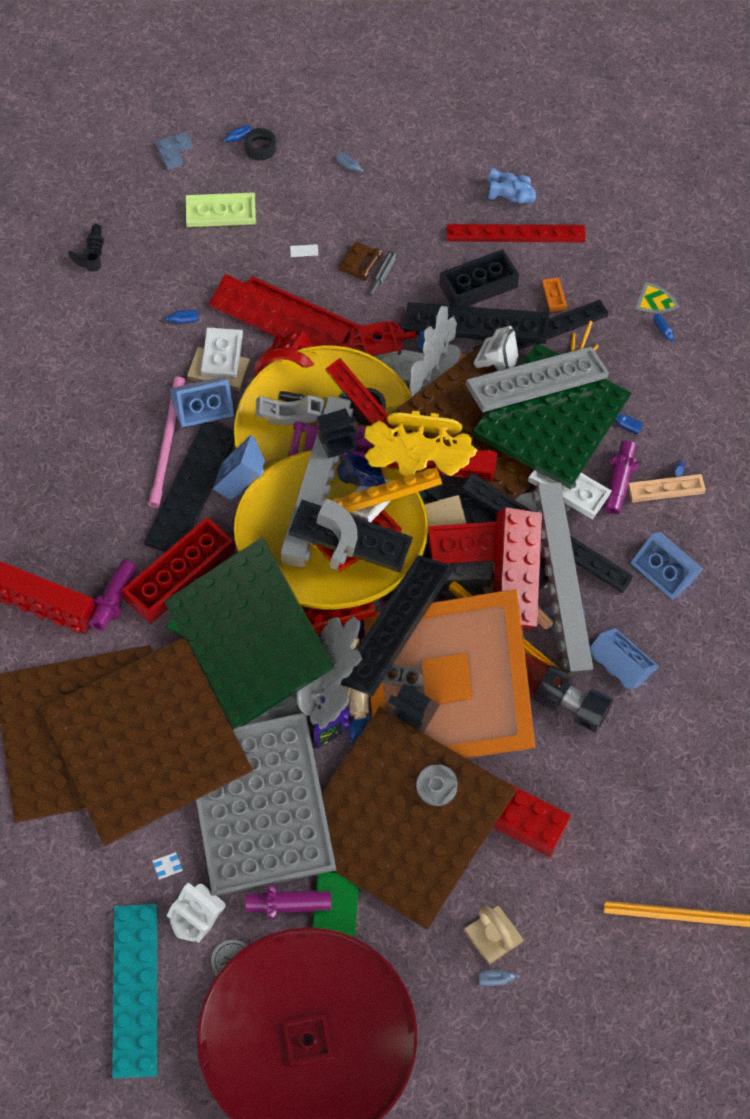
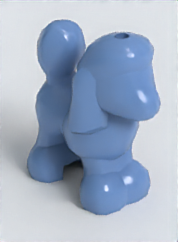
(510, 187)

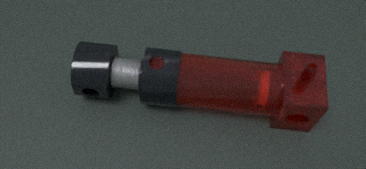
(553, 688)

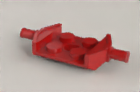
(391, 341)

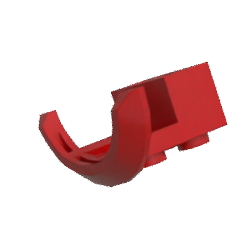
(286, 349)

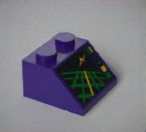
(333, 730)

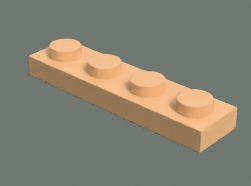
(666, 488)

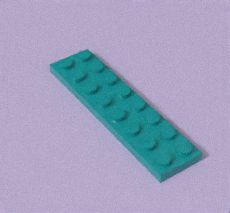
(135, 992)

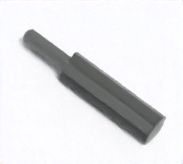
(383, 271)

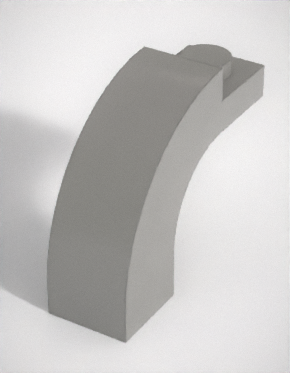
(287, 413)
(343, 525)

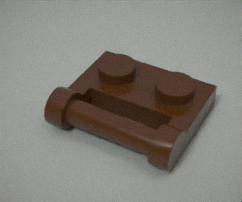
(355, 259)

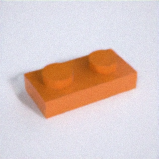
(554, 294)

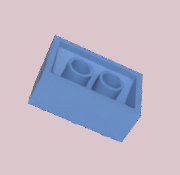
(202, 401)
(239, 469)
(666, 565)
(622, 658)

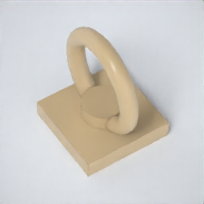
(493, 933)

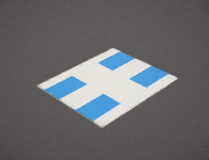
(167, 865)

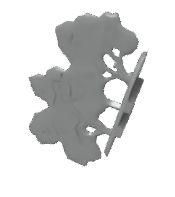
(437, 356)
(344, 660)

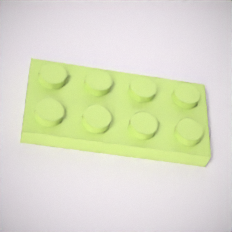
(220, 209)

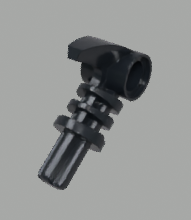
(91, 257)

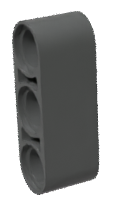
(403, 676)

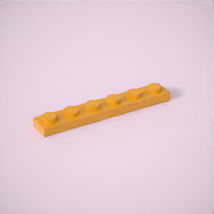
(390, 490)

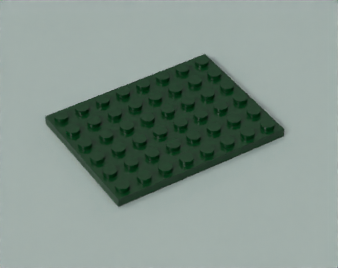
(556, 430)
(249, 634)

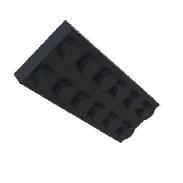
(373, 544)

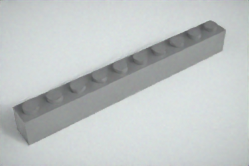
(313, 489)
(563, 580)

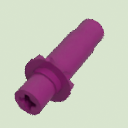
(623, 466)
(107, 605)
(287, 901)

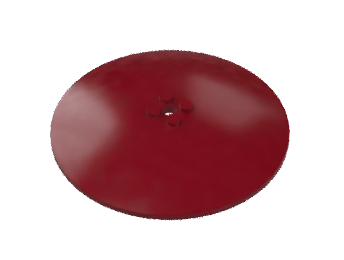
(299, 987)

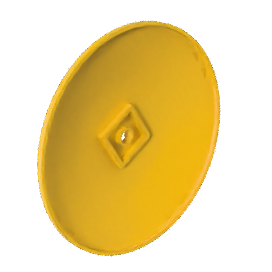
(288, 376)
(267, 512)

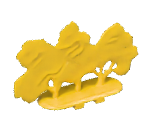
(413, 449)

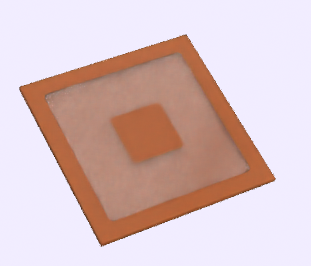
(473, 670)

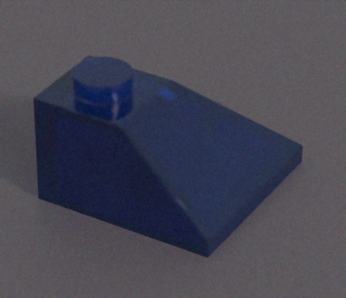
(358, 471)

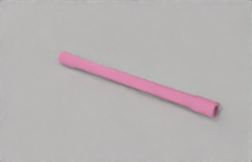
(156, 492)

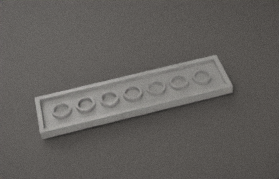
(536, 379)

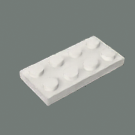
(585, 495)

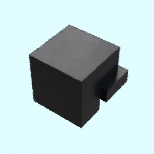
(337, 432)
(414, 707)

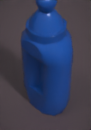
(238, 133)
(183, 317)
(663, 327)
(629, 423)
(679, 468)
(357, 727)

